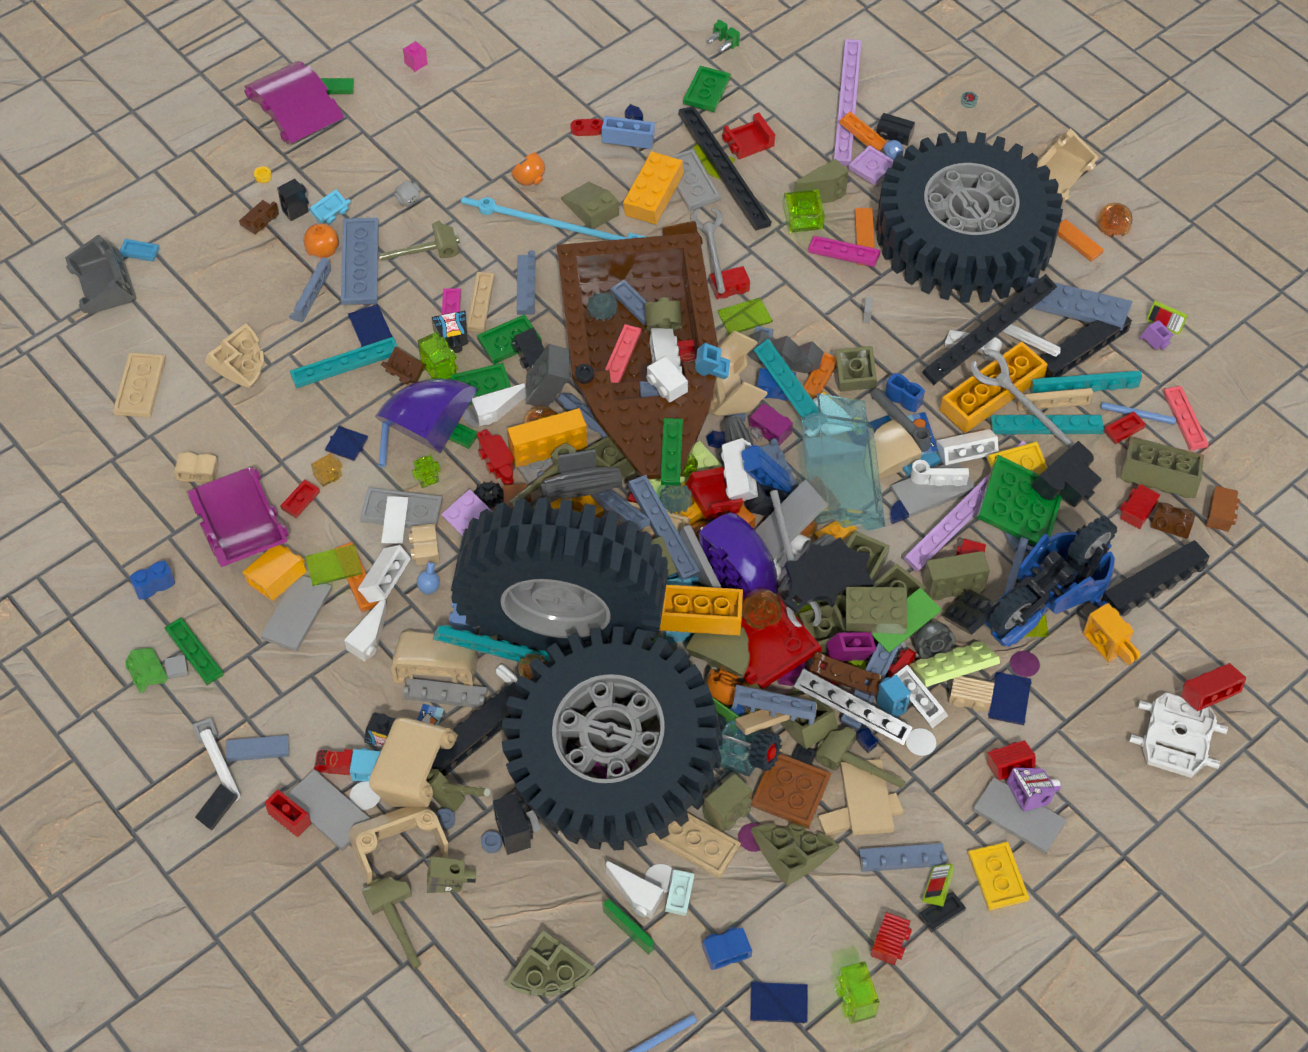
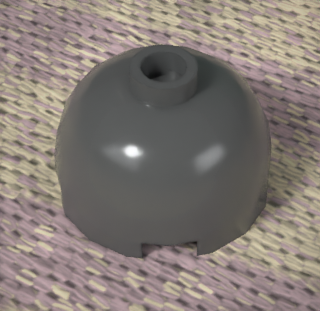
(933, 639)

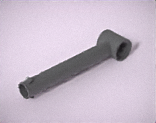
(920, 435)

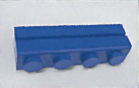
(765, 469)

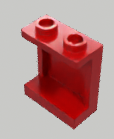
(749, 137)
(710, 493)

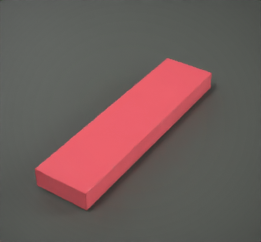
(623, 352)
(1185, 418)

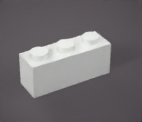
(967, 446)
(739, 482)
(384, 573)
(922, 698)

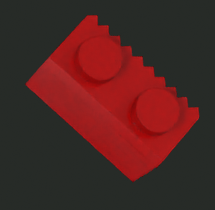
(735, 282)
(1139, 506)
(1012, 756)
(287, 813)
(891, 938)

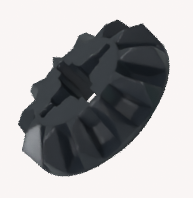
(489, 500)

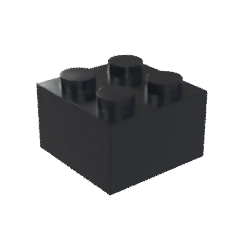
(513, 823)

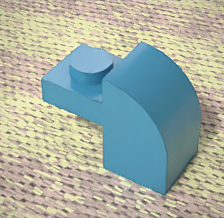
(709, 362)

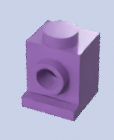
(1157, 335)

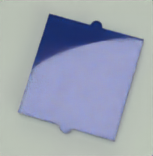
(346, 443)

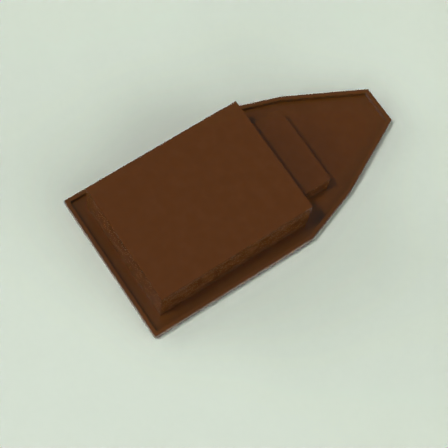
(655, 269)

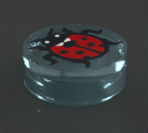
(969, 99)

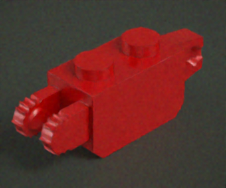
(497, 456)

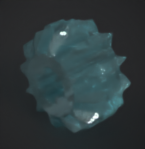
(602, 306)
(676, 498)

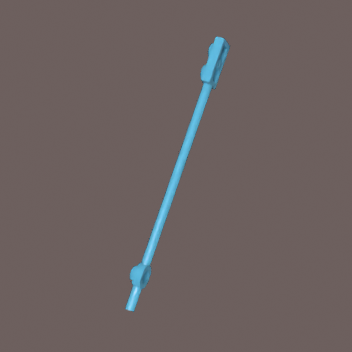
(487, 206)

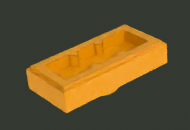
(836, 530)

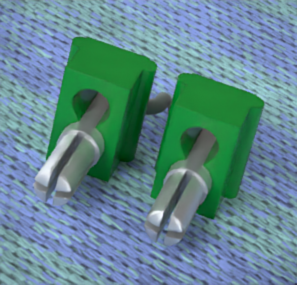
(722, 31)

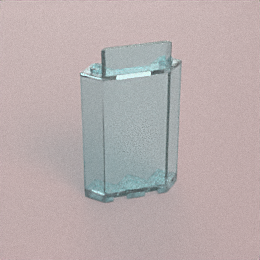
(843, 462)

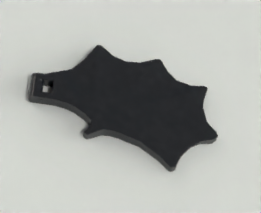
(826, 574)

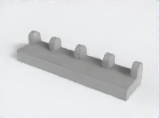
(445, 693)

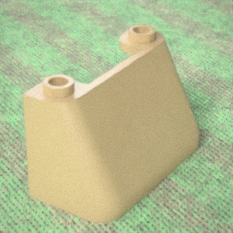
(1068, 160)
(422, 655)
(407, 760)

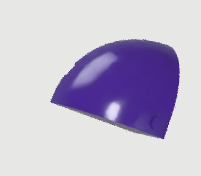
(428, 410)
(738, 555)

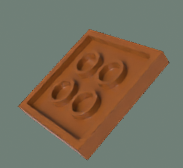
(791, 790)

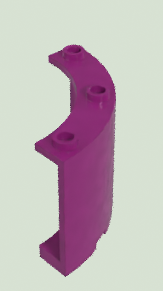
(294, 101)
(237, 516)

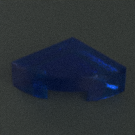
(898, 512)

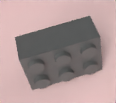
(548, 376)

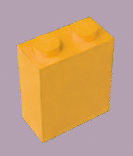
(275, 571)

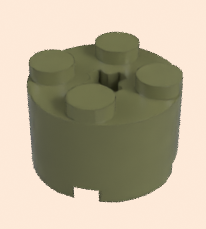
(663, 314)

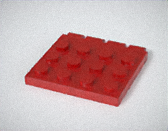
(777, 649)

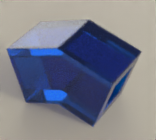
(634, 113)
(716, 439)
(866, 739)

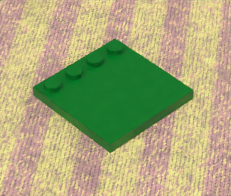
(1014, 505)

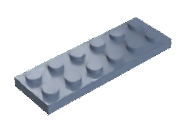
(360, 261)
(1084, 304)

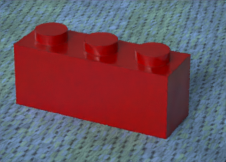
(1213, 687)

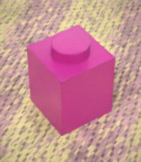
(415, 56)

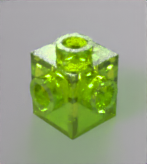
(426, 471)

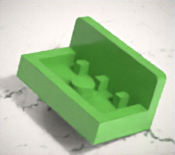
(145, 668)

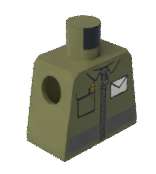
(447, 875)

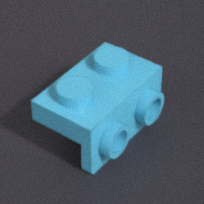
(329, 207)

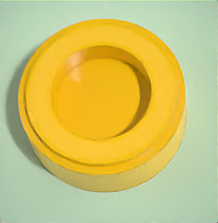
(262, 174)

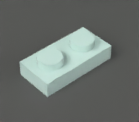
(679, 892)

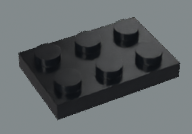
(970, 611)

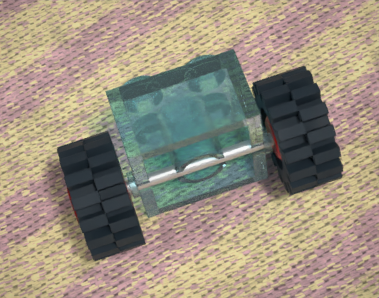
(746, 752)

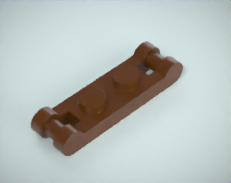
(845, 674)

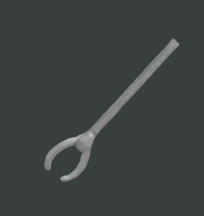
(709, 228)
(1004, 380)
(790, 556)

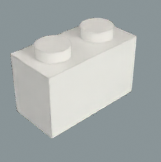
(667, 379)

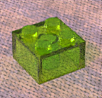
(803, 211)
(437, 356)
(857, 992)

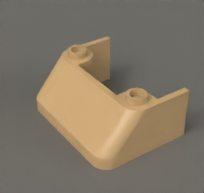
(729, 394)
(366, 834)

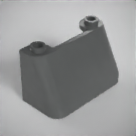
(101, 276)

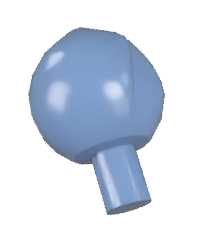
(893, 149)
(428, 580)

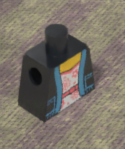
(452, 328)
(378, 729)

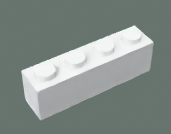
(664, 344)

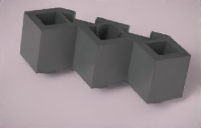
(798, 358)

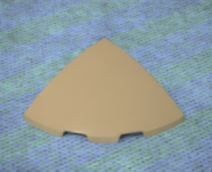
(238, 357)
(894, 448)

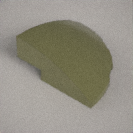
(722, 651)
(792, 849)
(548, 968)

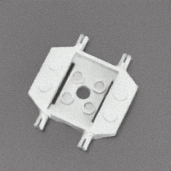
(1166, 715)

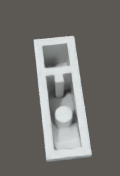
(495, 405)
(366, 636)
(639, 893)

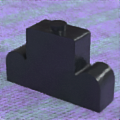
(1069, 477)

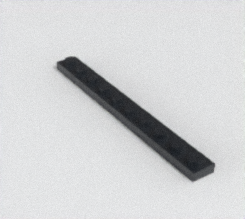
(725, 168)
(989, 329)

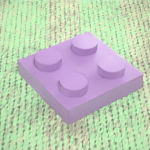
(871, 165)
(463, 511)

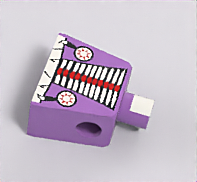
(1032, 787)

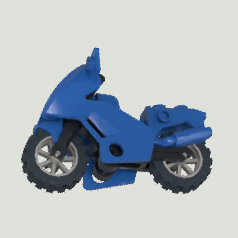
(1074, 573)

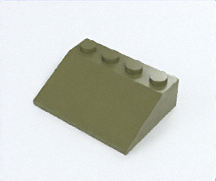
(1162, 467)

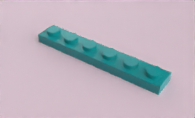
(343, 362)
(786, 379)
(1097, 382)
(1032, 425)
(484, 644)

